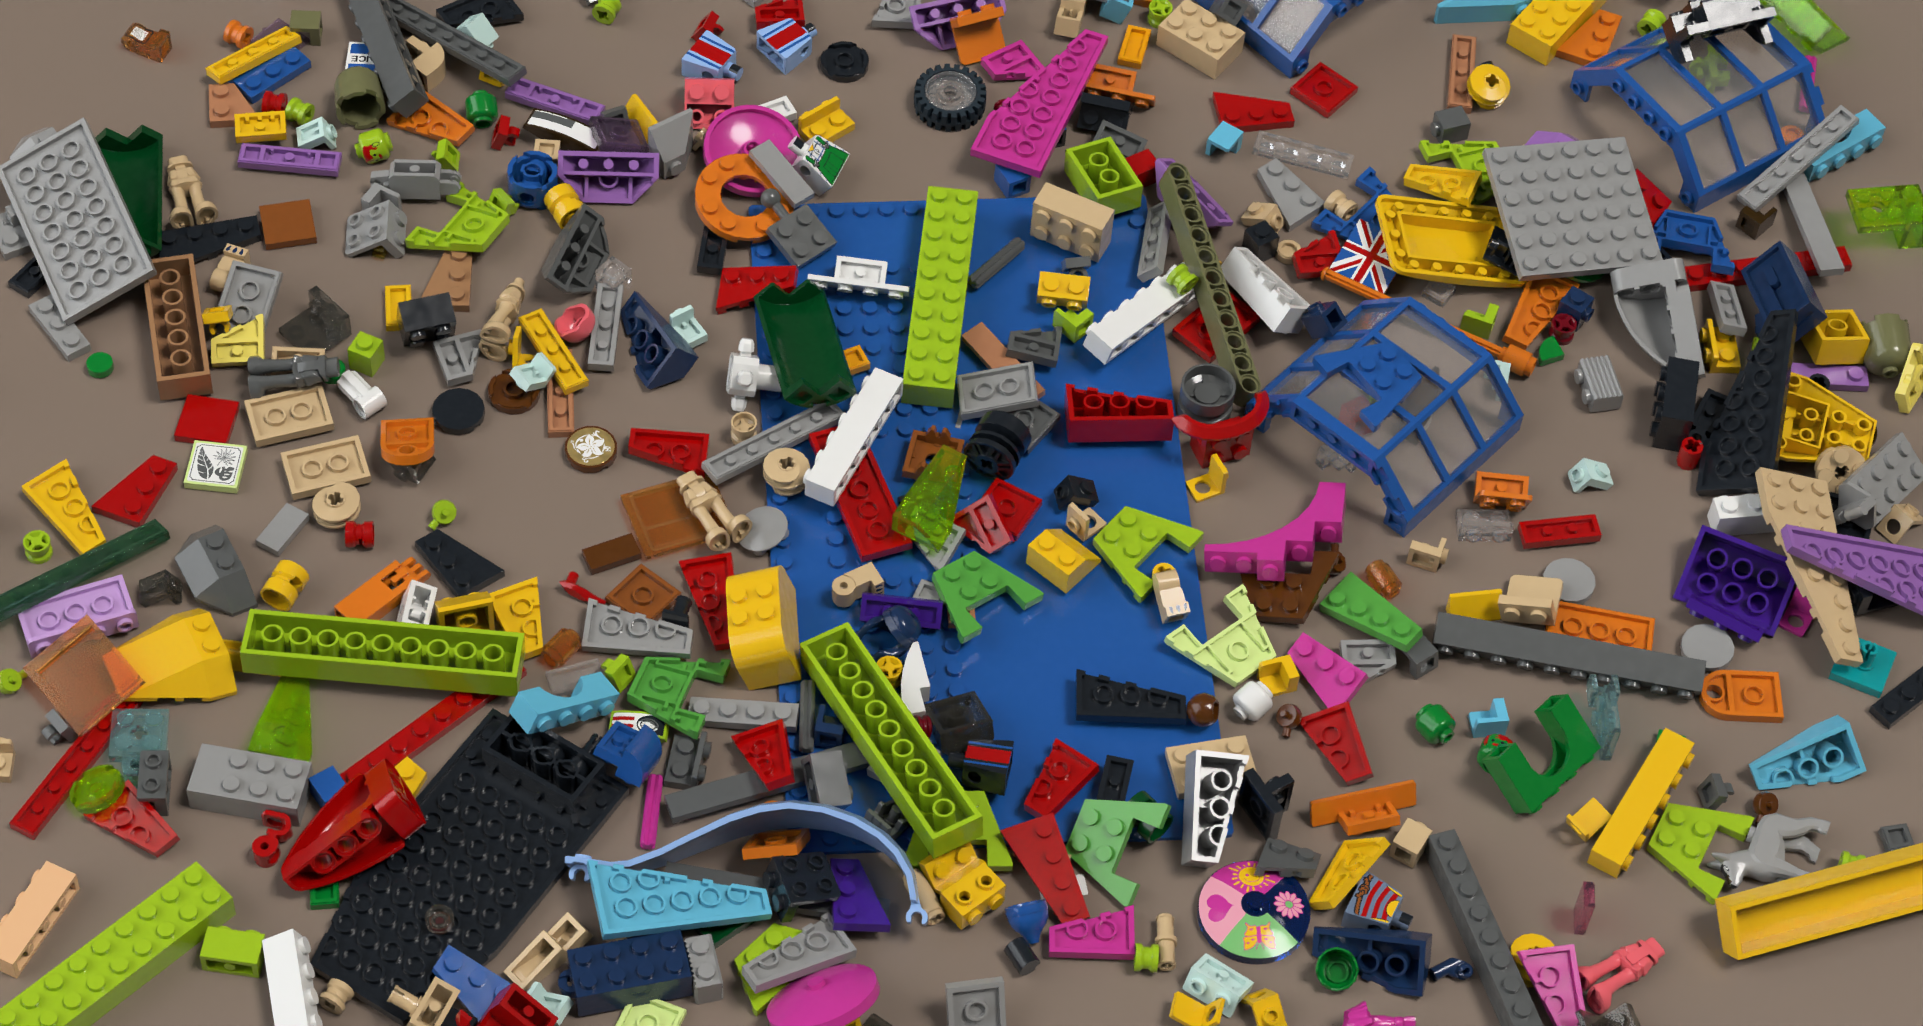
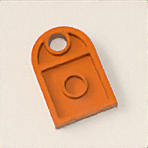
(407, 440)
(1743, 696)

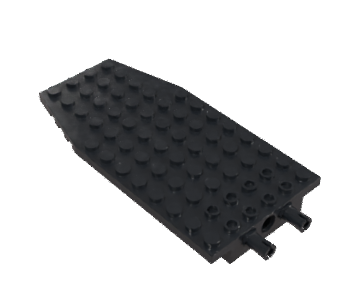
(488, 851)

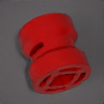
(359, 534)

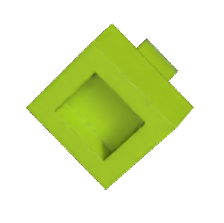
(447, 155)
(503, 201)
(619, 671)

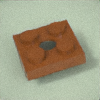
(926, 444)

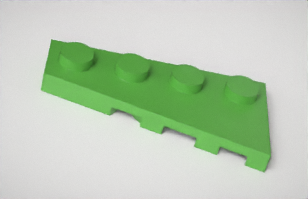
(1369, 612)

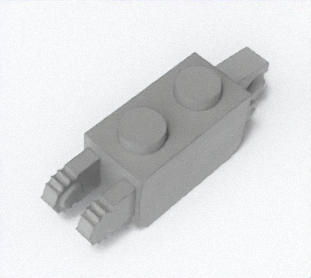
(418, 179)

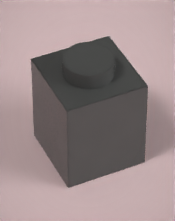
(1450, 125)

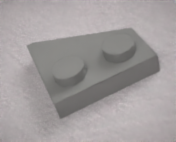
(1369, 655)

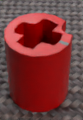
(1689, 453)

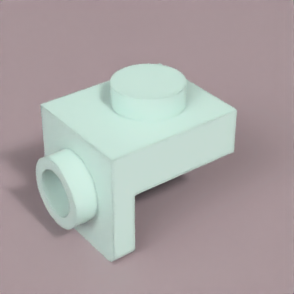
(687, 326)
(534, 374)
(1590, 473)
(555, 1003)

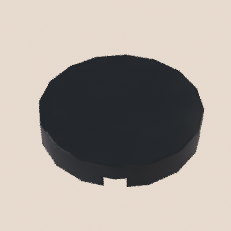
(844, 62)
(458, 411)

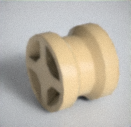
(336, 996)

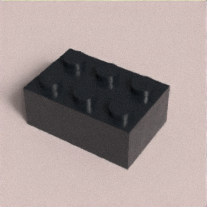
(1674, 404)

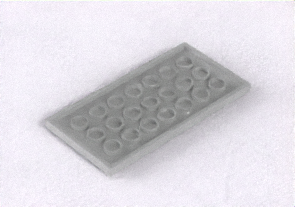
(76, 221)

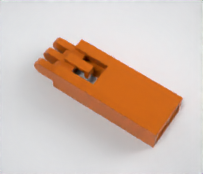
(375, 598)

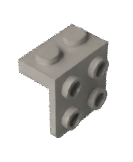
(377, 226)

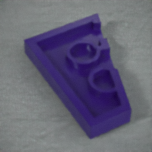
(858, 904)

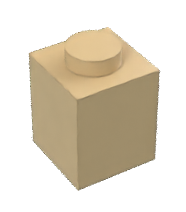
(1410, 842)

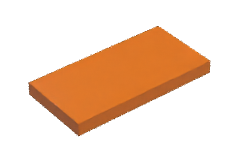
(1604, 625)

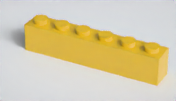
(1641, 802)

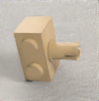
(430, 1008)

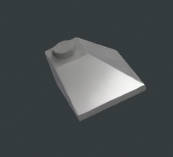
(673, 142)

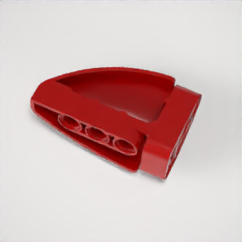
(354, 829)

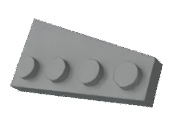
(804, 954)

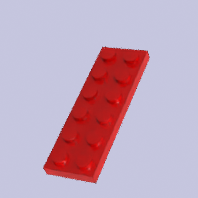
(867, 507)

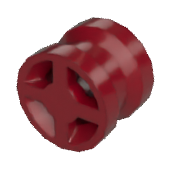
(1563, 328)

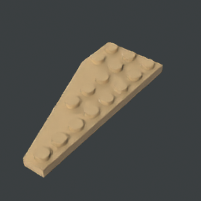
(1807, 504)

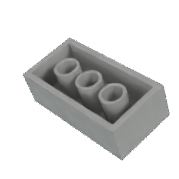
(249, 783)

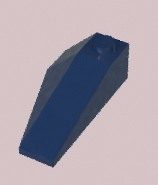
(658, 347)
(1383, 956)

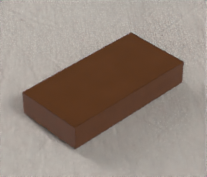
(611, 554)

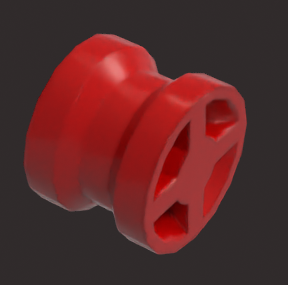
(274, 102)

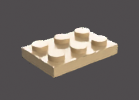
(289, 415)
(324, 465)
(1177, 757)

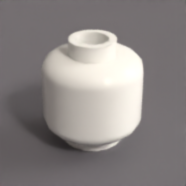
(1252, 701)

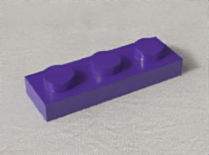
(928, 611)
(1724, 619)

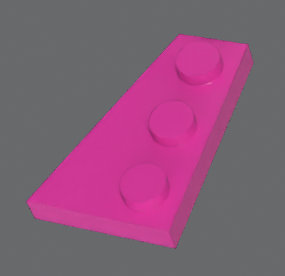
(1327, 672)
(1095, 938)
(1556, 981)

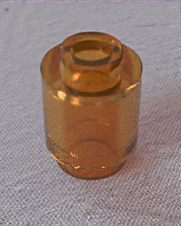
(1383, 579)
(561, 647)

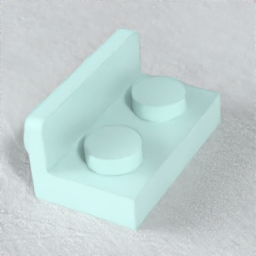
(1213, 979)

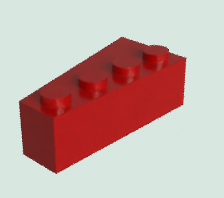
(1116, 417)

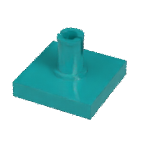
(1871, 674)

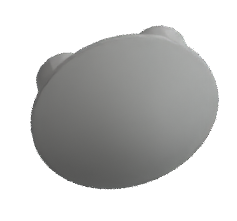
(767, 531)

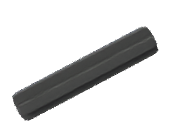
(996, 262)
(807, 716)

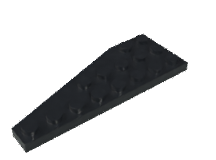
(1753, 415)

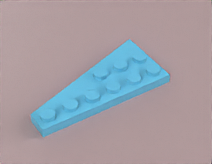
(660, 902)

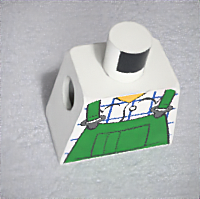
(818, 162)

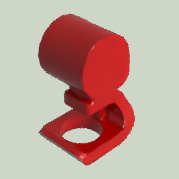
(267, 847)

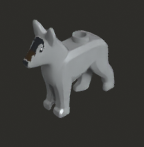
(1767, 848)

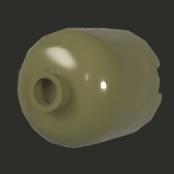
(359, 97)
(1887, 345)

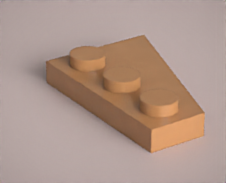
(453, 276)

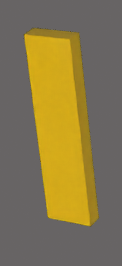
(253, 55)
(547, 340)

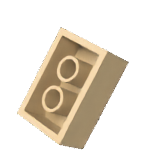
(1200, 38)
(1072, 222)

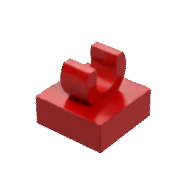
(708, 23)
(504, 134)

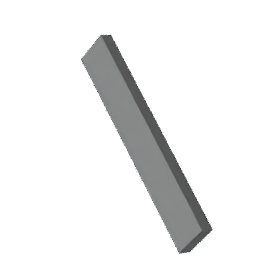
(1798, 158)
(1813, 227)
(755, 449)

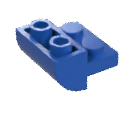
(631, 750)

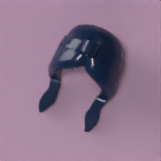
(900, 623)

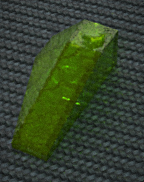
(931, 502)
(286, 722)

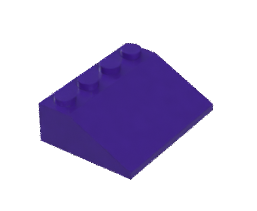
(1737, 578)

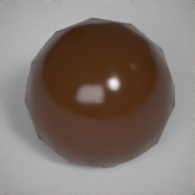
(1203, 709)

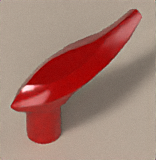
(577, 591)

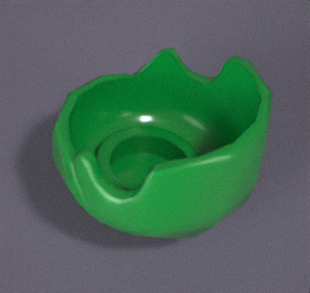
(1337, 969)

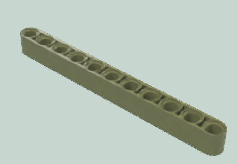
(1211, 287)

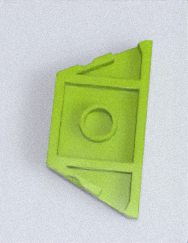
(767, 940)

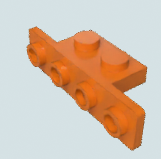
(1117, 84)
(1364, 809)

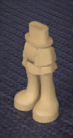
(184, 183)
(496, 330)
(704, 499)

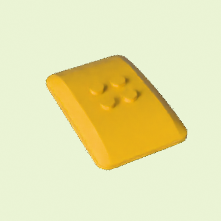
(1441, 241)

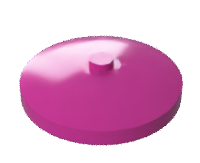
(742, 130)
(825, 997)

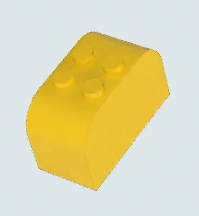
(763, 627)

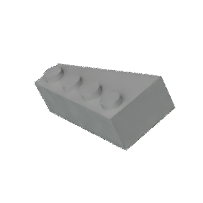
(1208, 803)

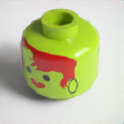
(374, 146)

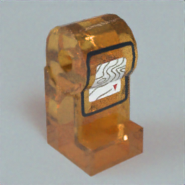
(147, 42)

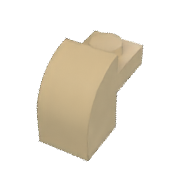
(428, 62)

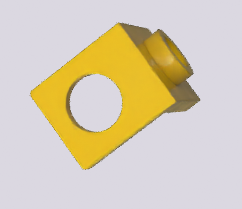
(514, 349)
(1215, 479)
(1588, 819)
(1266, 1008)
(1192, 1013)

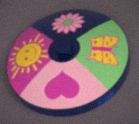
(1253, 915)

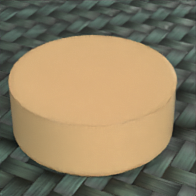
(1285, 251)

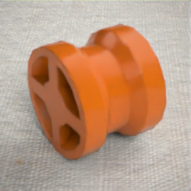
(238, 34)

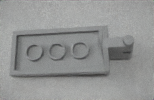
(1879, 484)

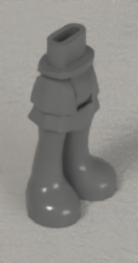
(306, 371)

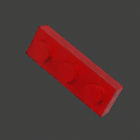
(1559, 531)

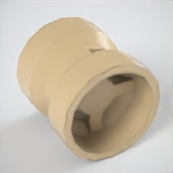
(1340, 205)
(743, 427)

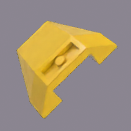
(1821, 420)

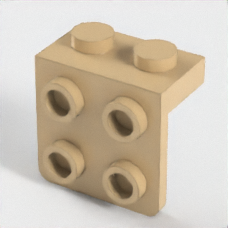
(1531, 600)

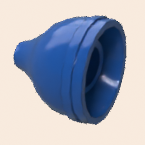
(1028, 919)

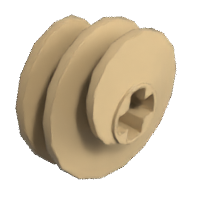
(785, 471)
(336, 505)

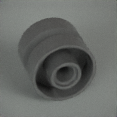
(1207, 393)

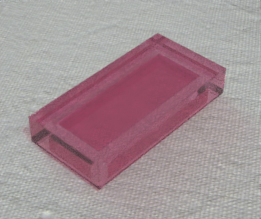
(1584, 907)

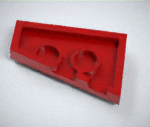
(741, 284)
(670, 448)

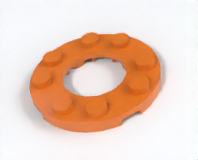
(714, 212)

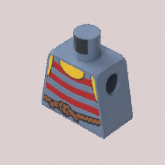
(1375, 906)

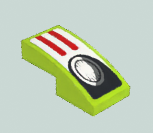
(637, 719)

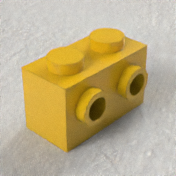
(973, 896)

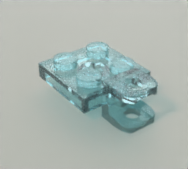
(1606, 715)
(125, 746)

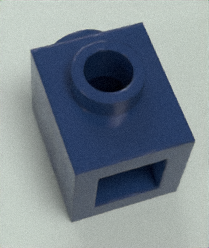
(1578, 305)
(1323, 319)

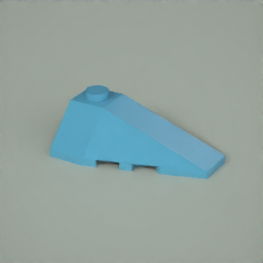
(1478, 10)
(1813, 756)

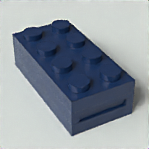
(1781, 283)
(627, 973)

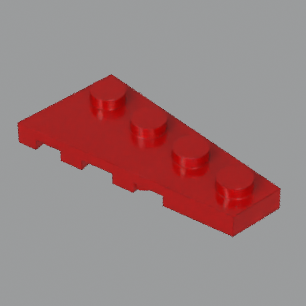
(1046, 861)

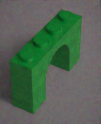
(1572, 747)

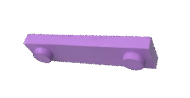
(553, 100)
(289, 159)
(1840, 376)

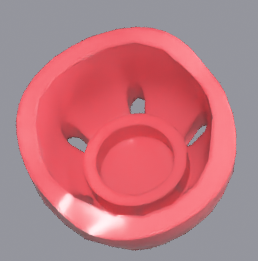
(575, 323)

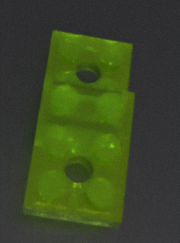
(1900, 212)

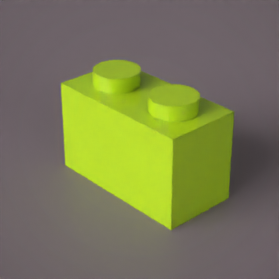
(232, 951)

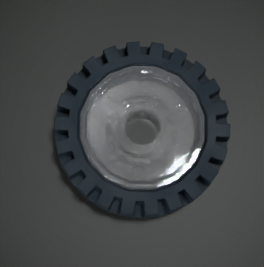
(950, 97)

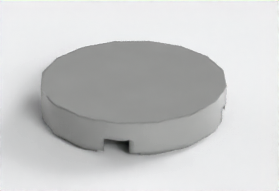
(1576, 578)
(1708, 644)

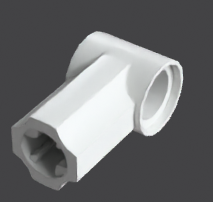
(364, 398)

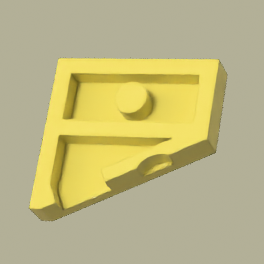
(239, 344)
(1911, 380)

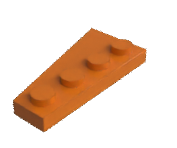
(1535, 309)

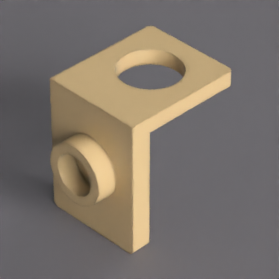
(1906, 515)
(1079, 521)

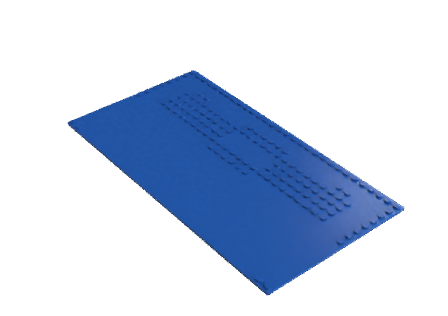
(1027, 657)

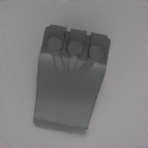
(888, 818)

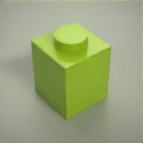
(366, 354)

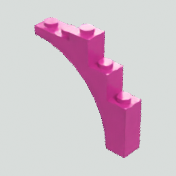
(1294, 542)

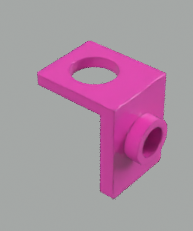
(1800, 608)

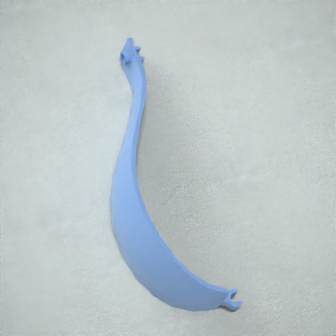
(765, 818)

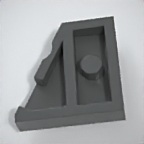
(1287, 860)

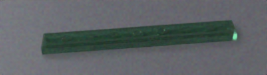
(81, 568)

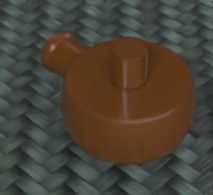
(1341, 565)
(1288, 718)
(1764, 804)

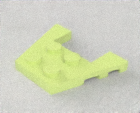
(1234, 651)

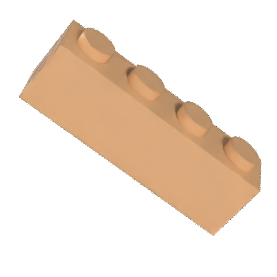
(34, 916)

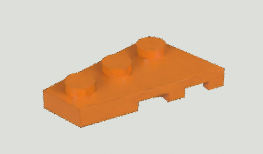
(1591, 39)
(435, 122)

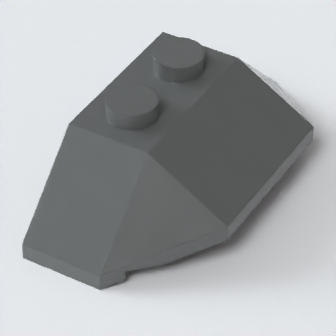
(577, 253)
(215, 572)

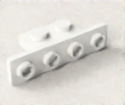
(860, 275)

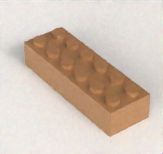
(177, 329)

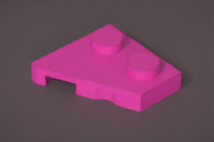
(1011, 62)

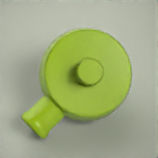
(442, 513)
(11, 680)

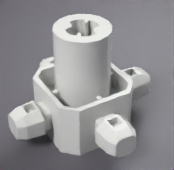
(747, 375)

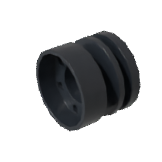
(997, 445)

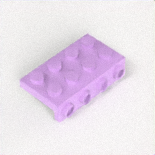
(104, 602)

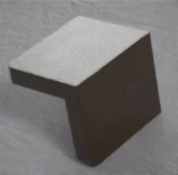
(1755, 223)

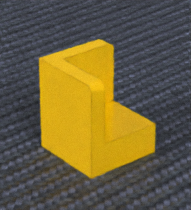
(1279, 675)

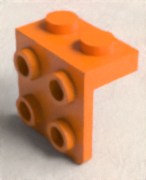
(977, 33)
(1501, 490)

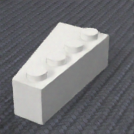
(1264, 291)

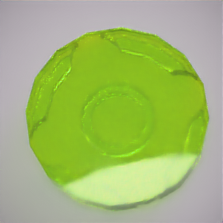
(97, 789)

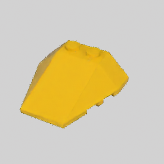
(181, 659)

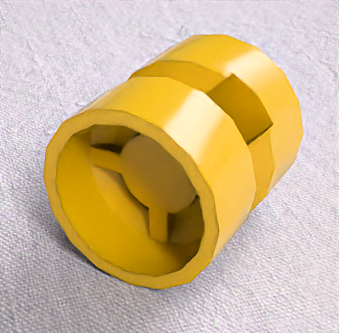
(562, 203)
(284, 585)

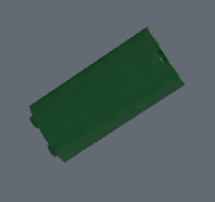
(137, 170)
(804, 345)

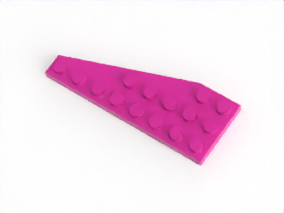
(1032, 120)

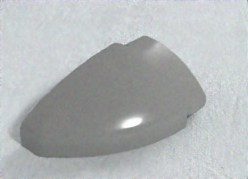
(1659, 310)

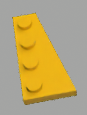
(66, 508)

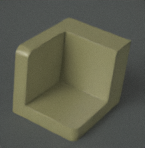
(307, 22)

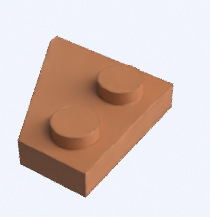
(225, 102)

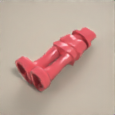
(1631, 964)

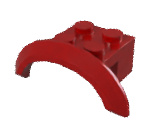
(1227, 438)
(512, 1008)

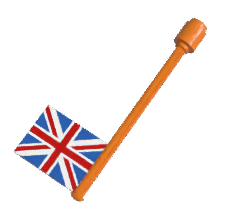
(1366, 270)

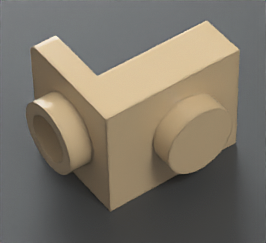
(1259, 212)

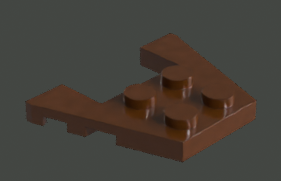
(1295, 596)

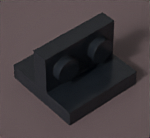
(1099, 108)
(1266, 801)

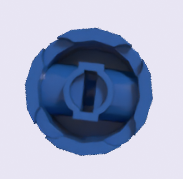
(531, 178)

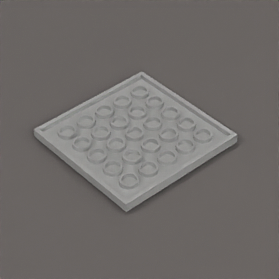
(1571, 208)

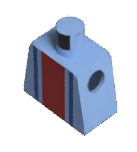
(786, 43)
(711, 59)

